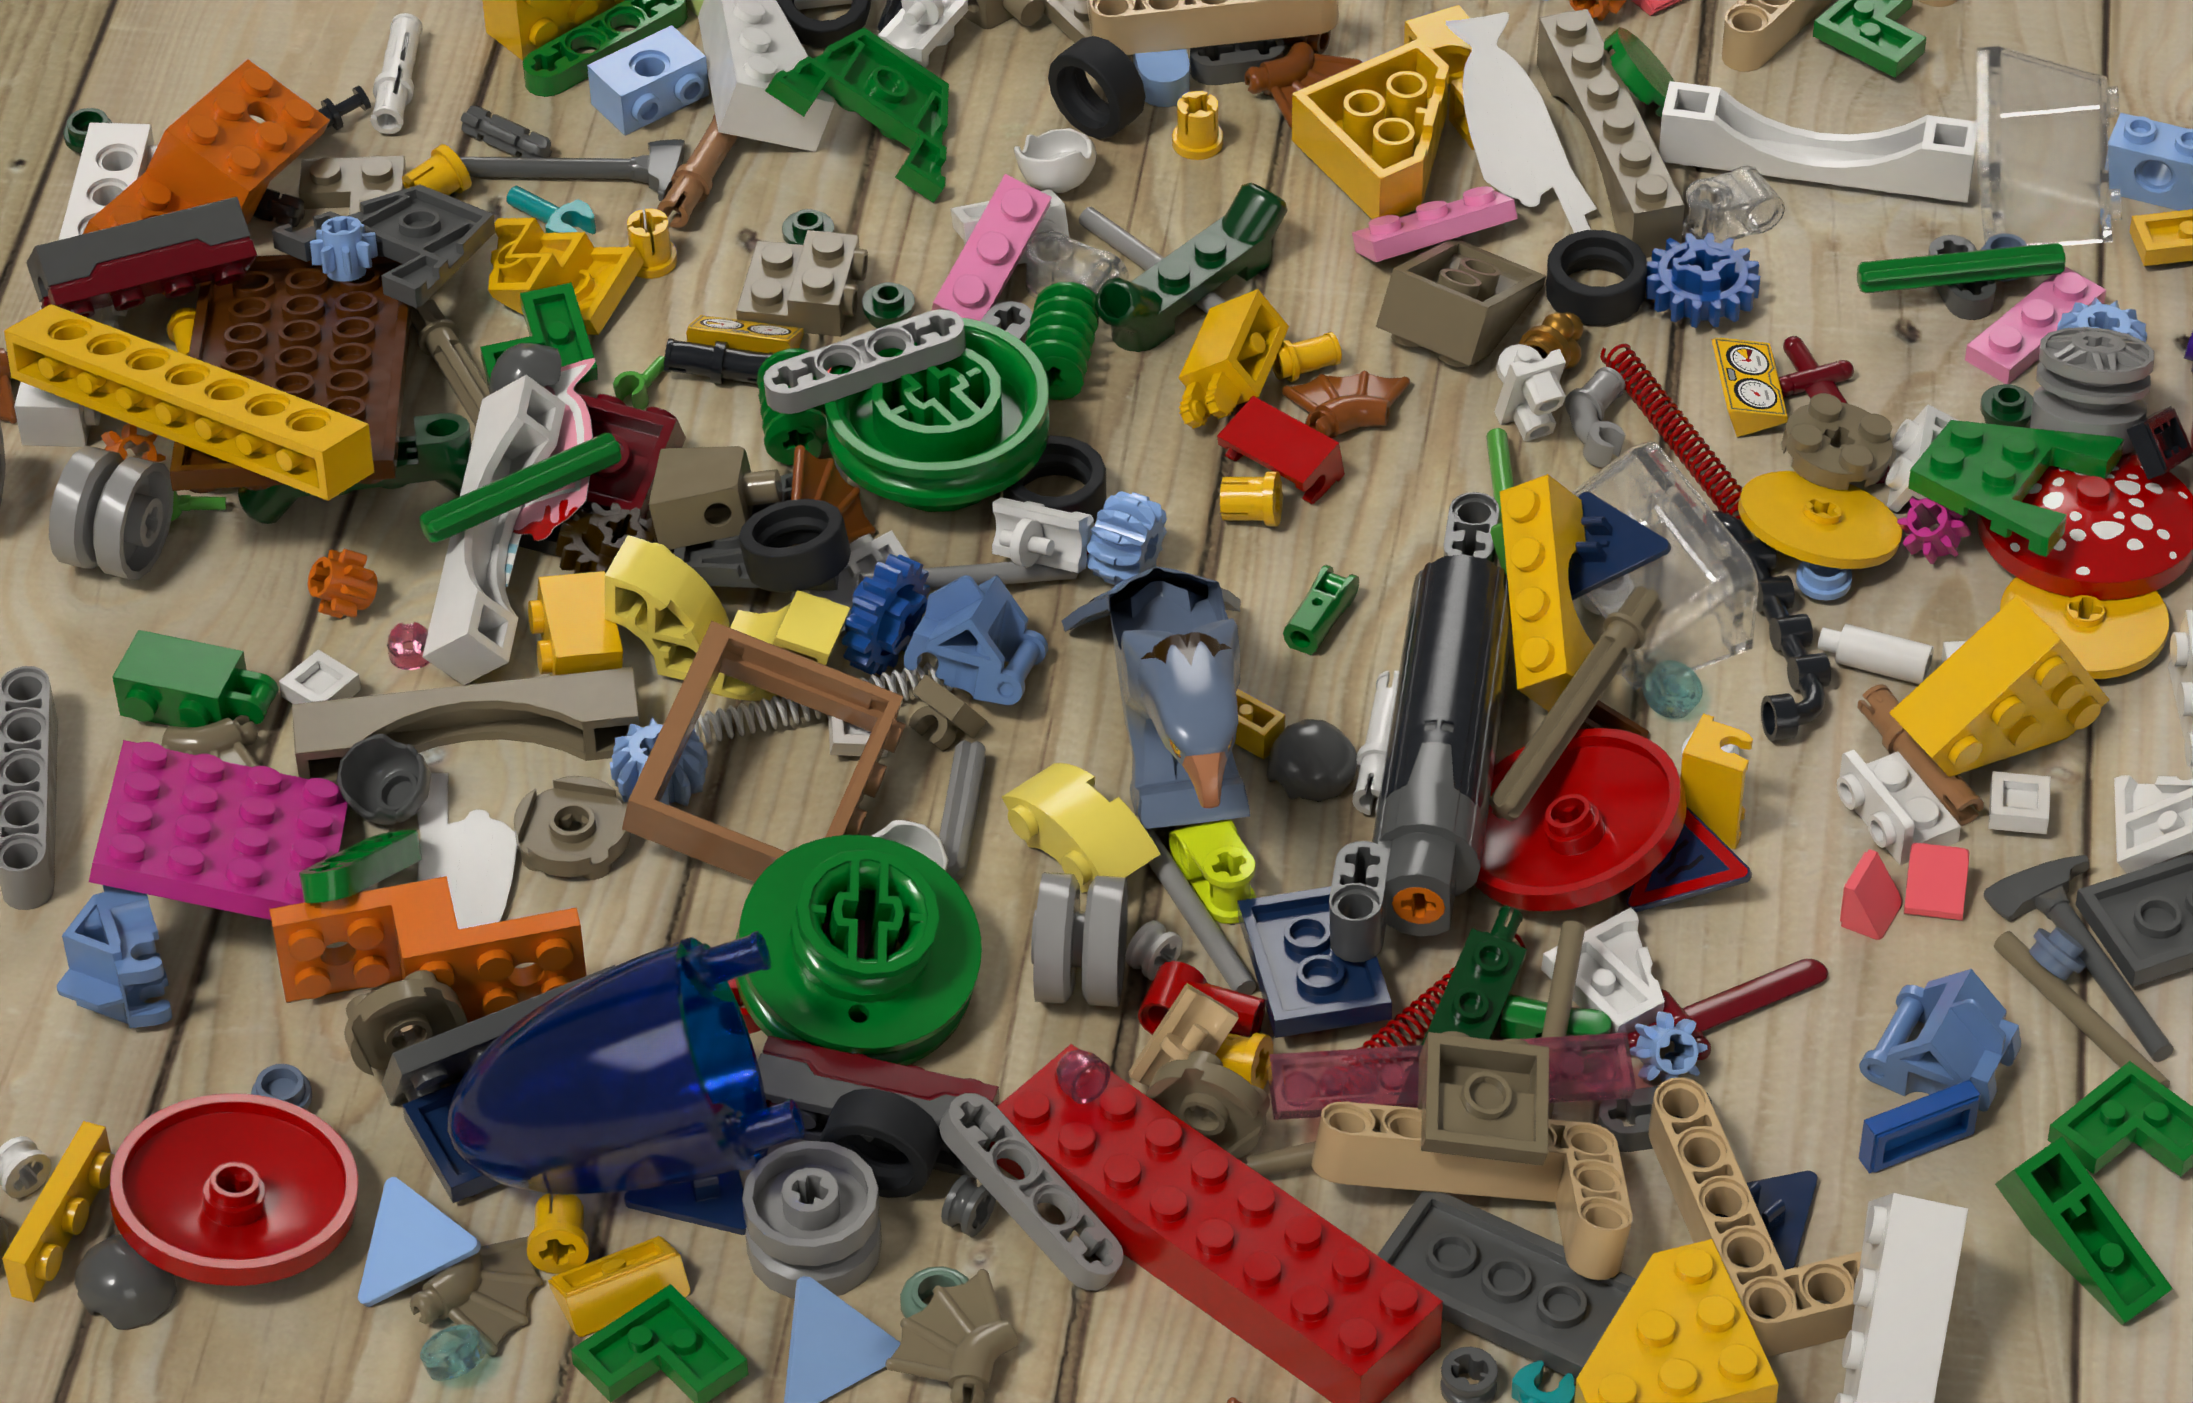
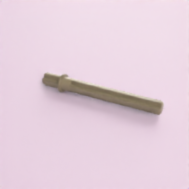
(441, 340)
(1622, 634)

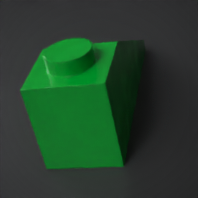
(2083, 1230)

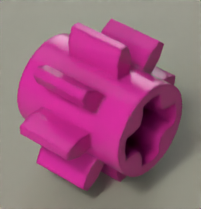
(1933, 543)

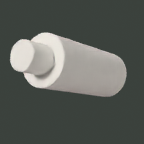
(1878, 652)

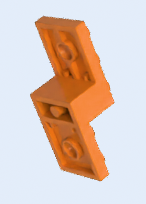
(220, 150)
(414, 930)

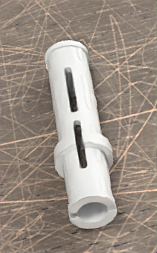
(394, 86)
(1372, 755)

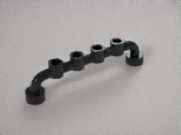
(1787, 634)

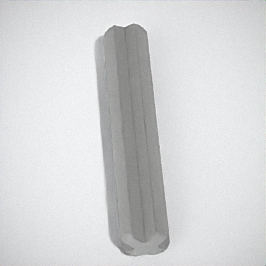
(962, 805)

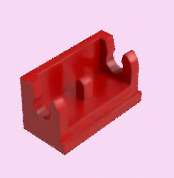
(1284, 446)

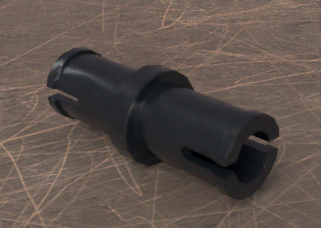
(715, 361)

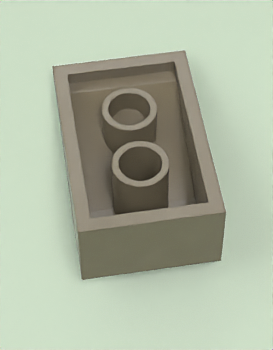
(1456, 301)

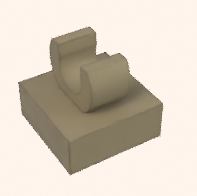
(947, 711)

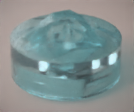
(1672, 689)
(452, 1352)

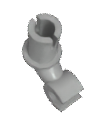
(1587, 410)

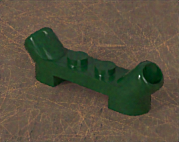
(1236, 244)
(434, 453)

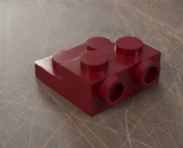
(640, 439)

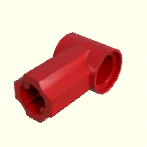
(1171, 980)

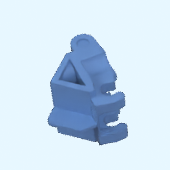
(972, 636)
(116, 959)
(1958, 1043)

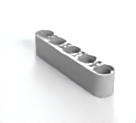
(27, 787)

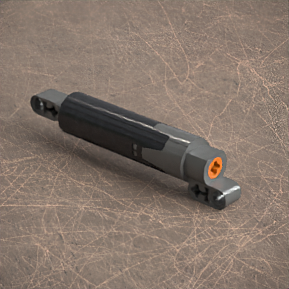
(1437, 747)

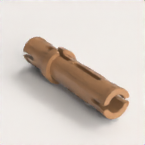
(694, 179)
(1950, 791)

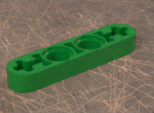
(556, 65)
(360, 866)

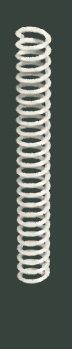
(782, 706)

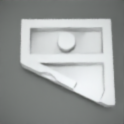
(2152, 820)
(1615, 974)

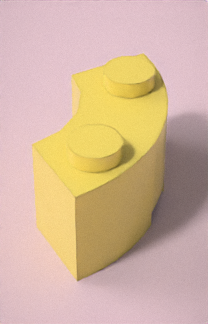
(661, 603)
(804, 627)
(1078, 825)

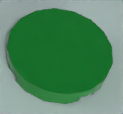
(1638, 68)

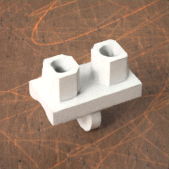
(923, 26)
(1529, 390)
(1041, 535)

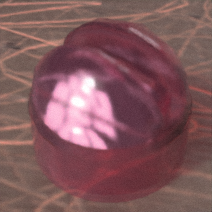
(407, 658)
(1082, 1075)

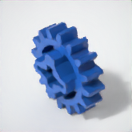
(1702, 280)
(885, 614)

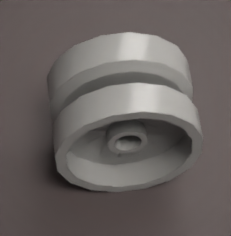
(111, 512)
(1075, 938)
(812, 1215)

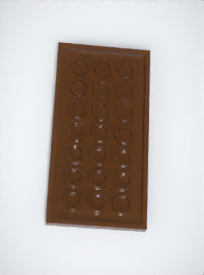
(309, 339)

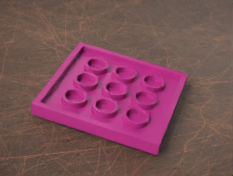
(214, 830)

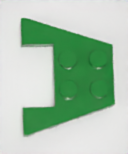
(886, 90)
(1997, 466)

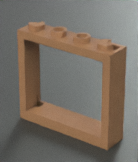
(785, 675)

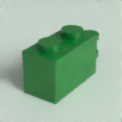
(188, 683)

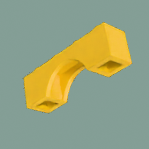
(1539, 538)

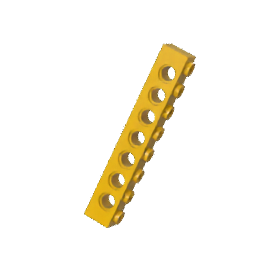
(190, 401)

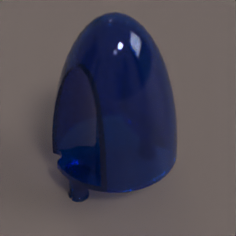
(625, 1081)

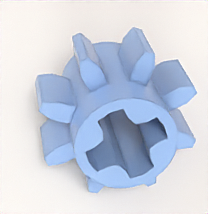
(343, 248)
(1653, 1038)

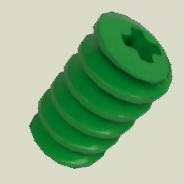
(1063, 335)
(787, 431)

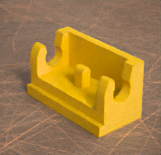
(1716, 778)

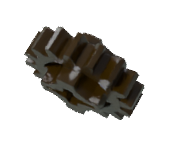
(594, 539)

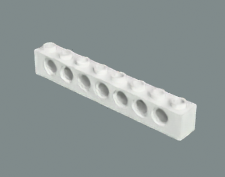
(108, 164)

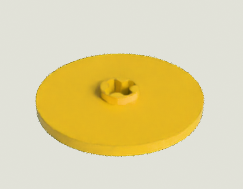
(1818, 522)
(2114, 636)

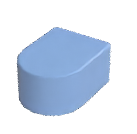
(1164, 76)

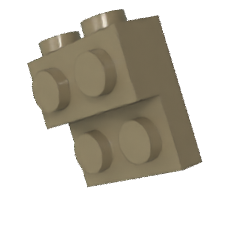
(805, 283)
(1484, 1098)

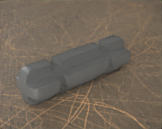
(504, 134)

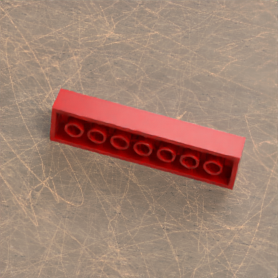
(1231, 1239)

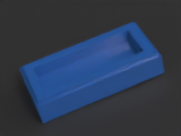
(1919, 1126)

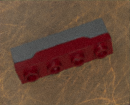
(144, 259)
(821, 1075)

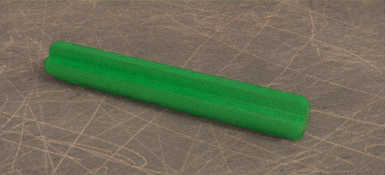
(1961, 268)
(520, 488)

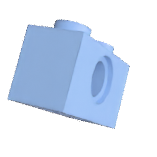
(648, 80)
(2152, 162)

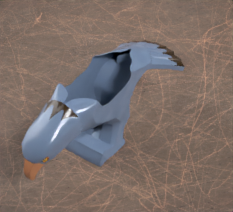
(1177, 693)

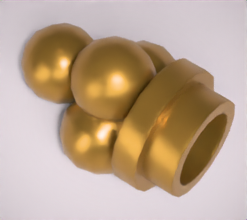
(1555, 333)

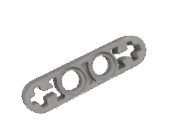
(862, 355)
(1039, 1186)

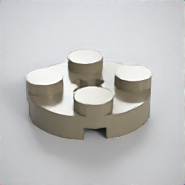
(1827, 420)
(571, 853)
(377, 1018)
(1233, 1105)

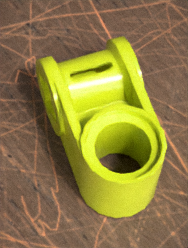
(1215, 866)

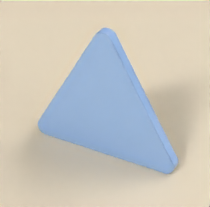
(410, 1244)
(830, 1345)

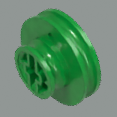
(948, 430)
(818, 988)

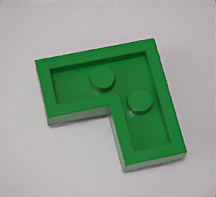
(1871, 34)
(552, 321)
(2128, 1111)
(662, 1336)

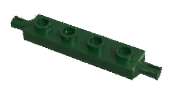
(1481, 980)

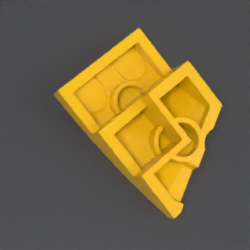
(537, 260)

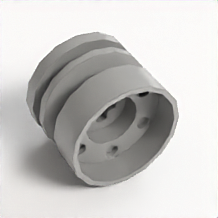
(2092, 382)

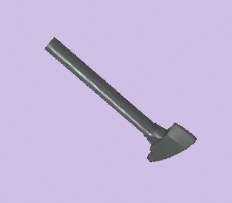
(652, 169)
(2045, 889)

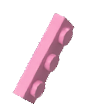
(1434, 224)
(993, 249)
(2015, 338)

